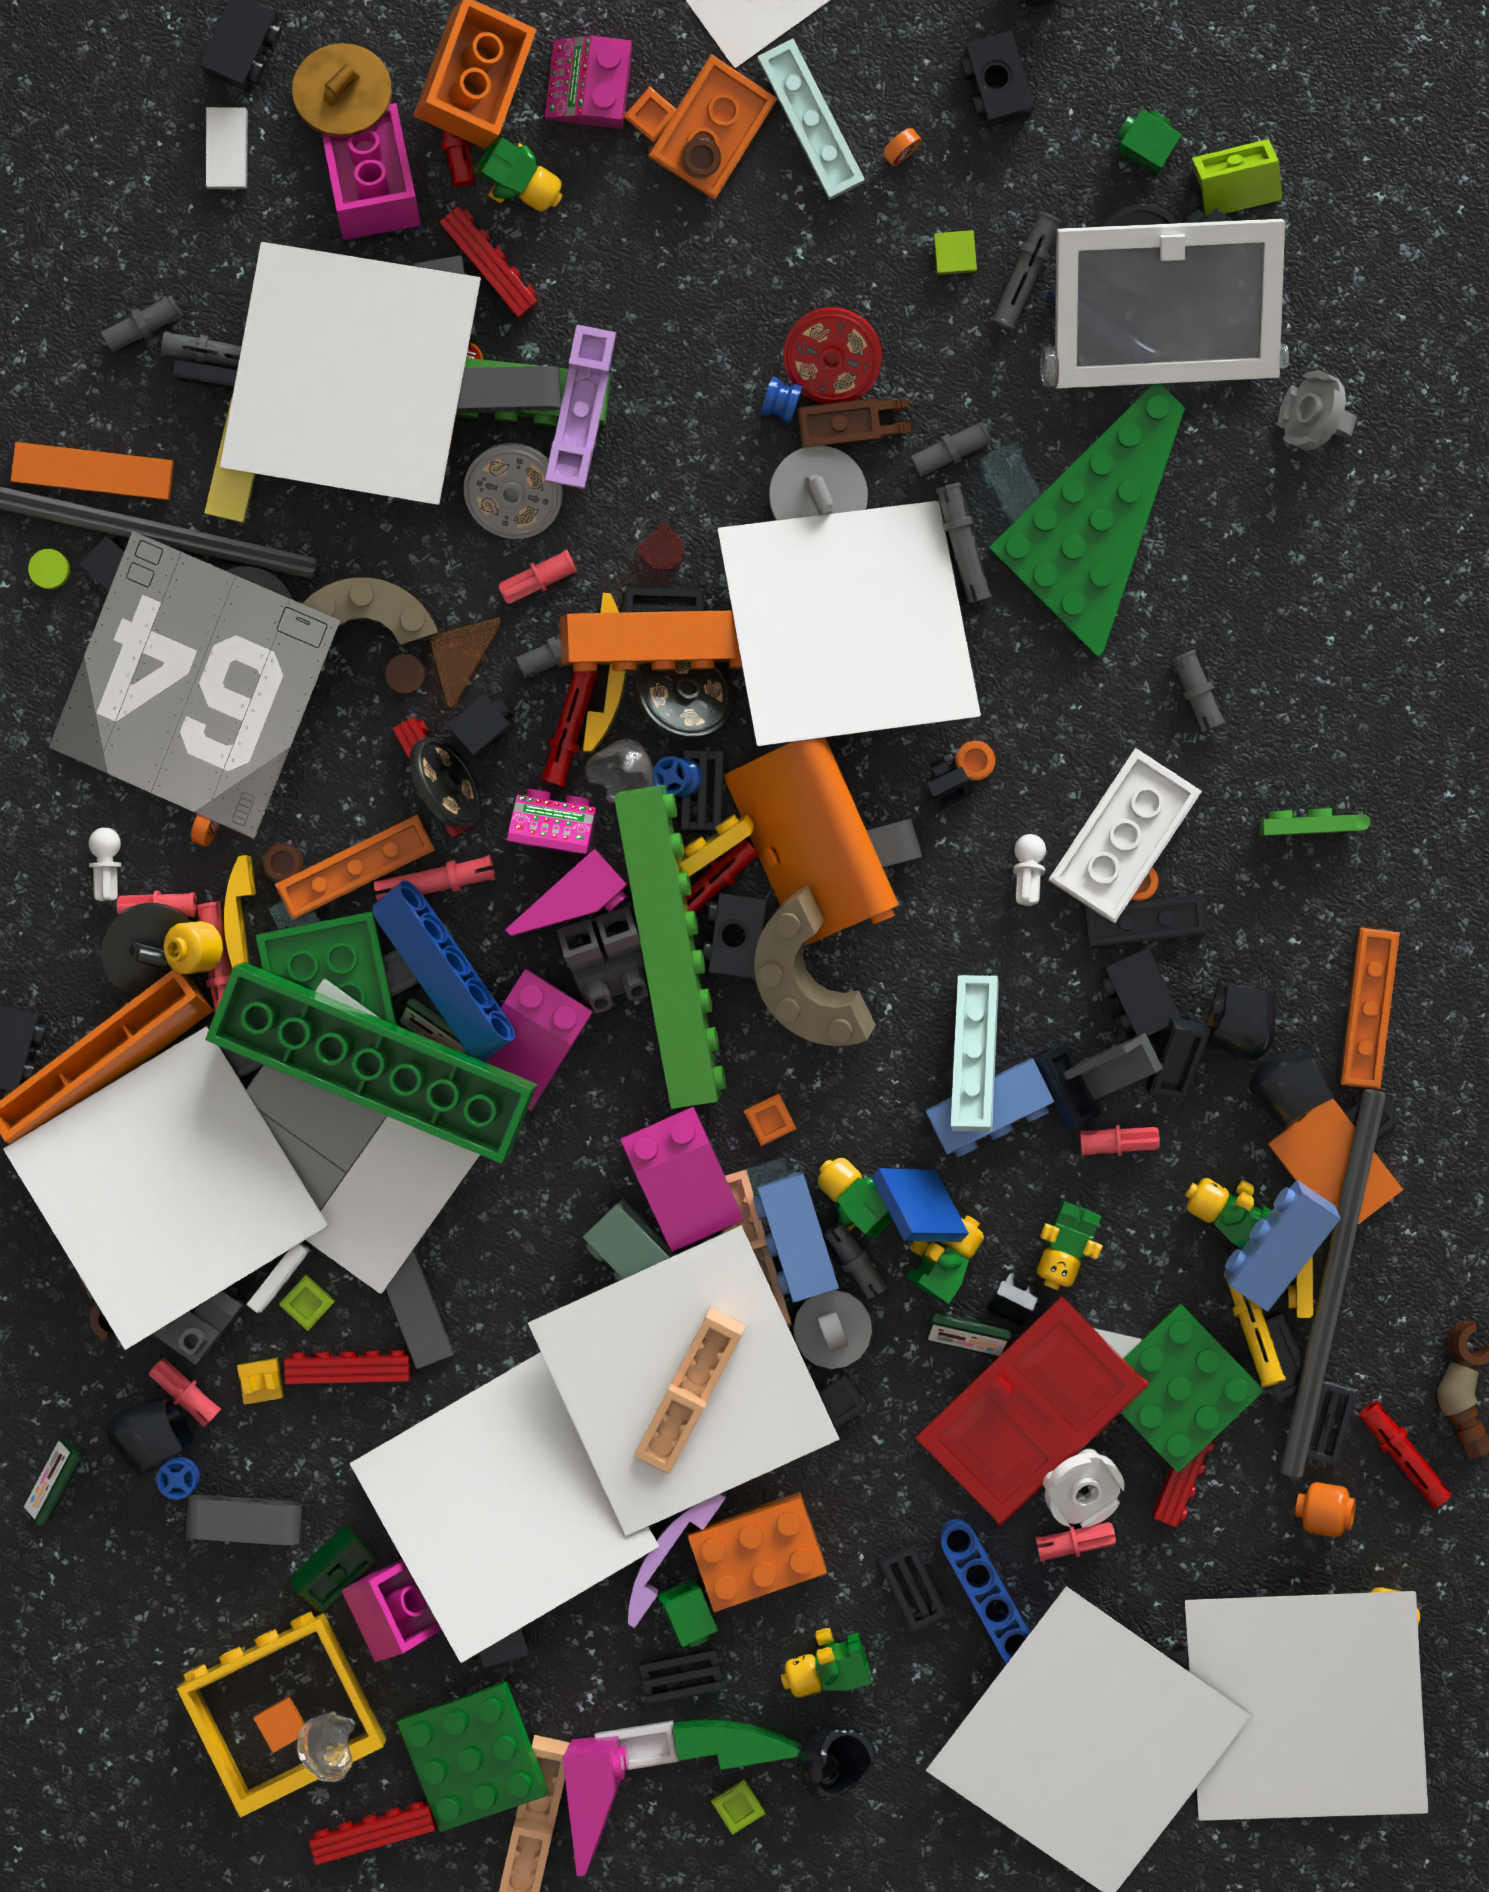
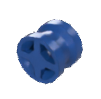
(781, 400)
(667, 773)
(173, 1483)

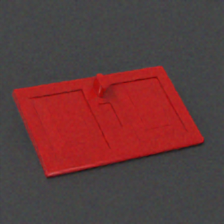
(1031, 1410)

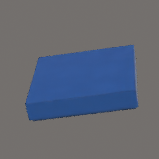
(919, 1205)

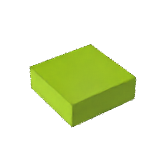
(955, 252)
(307, 1302)
(738, 1806)

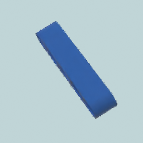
(443, 971)
(985, 1591)

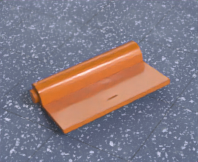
(812, 834)

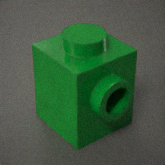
(1148, 139)
(687, 1614)

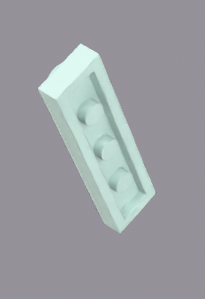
(811, 119)
(974, 1053)

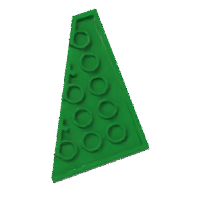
(1087, 526)

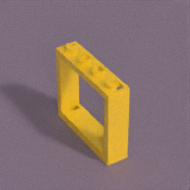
(235, 1659)

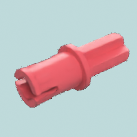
(537, 577)
(183, 902)
(1119, 1140)
(184, 1392)
(1075, 1541)

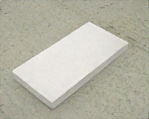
(1124, 835)

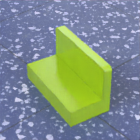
(1238, 177)

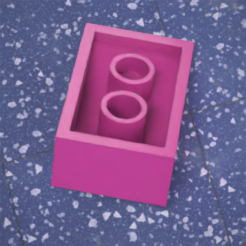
(372, 179)
(578, 894)
(544, 1028)
(682, 1179)
(592, 1780)

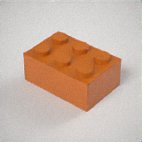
(475, 72)
(757, 1552)

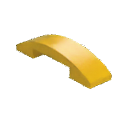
(600, 723)
(240, 885)

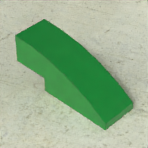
(733, 1742)

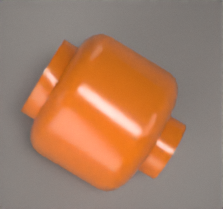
(1326, 1509)

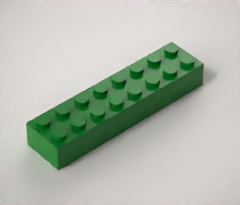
(371, 1062)

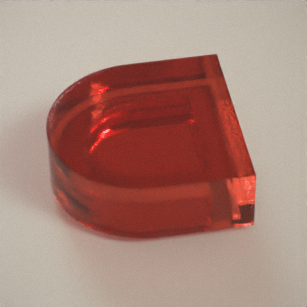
(662, 549)

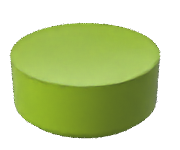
(49, 569)

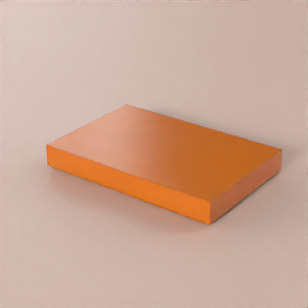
(720, 108)
(1318, 1156)

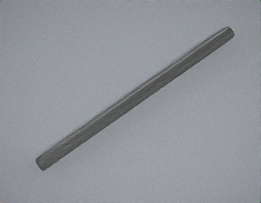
(166, 534)
(1332, 1283)

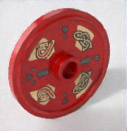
(832, 355)

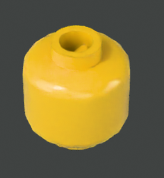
(193, 947)

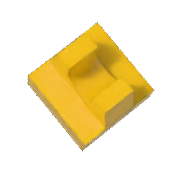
(260, 1381)

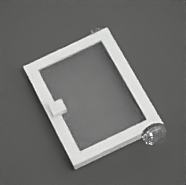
(1167, 304)

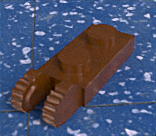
(849, 422)

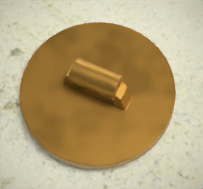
(342, 90)

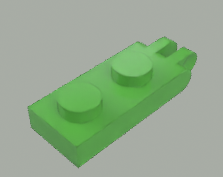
(1317, 822)

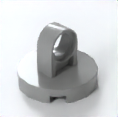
(1315, 411)
(832, 1329)

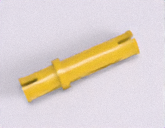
(1269, 1372)

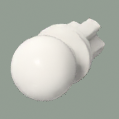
(105, 844)
(1029, 851)

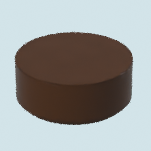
(700, 157)
(405, 674)
(282, 861)

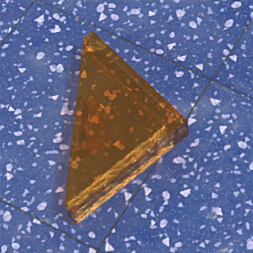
(459, 654)

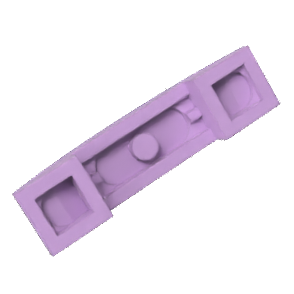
(581, 407)
(644, 1593)

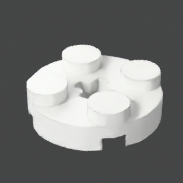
(1073, 1474)

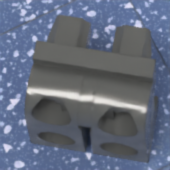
(608, 970)
(198, 1330)

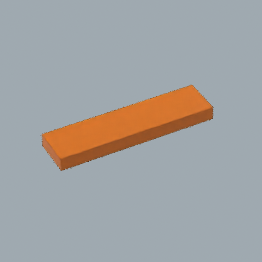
(92, 471)
(354, 867)
(1369, 1008)

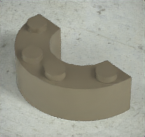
(375, 601)
(791, 990)

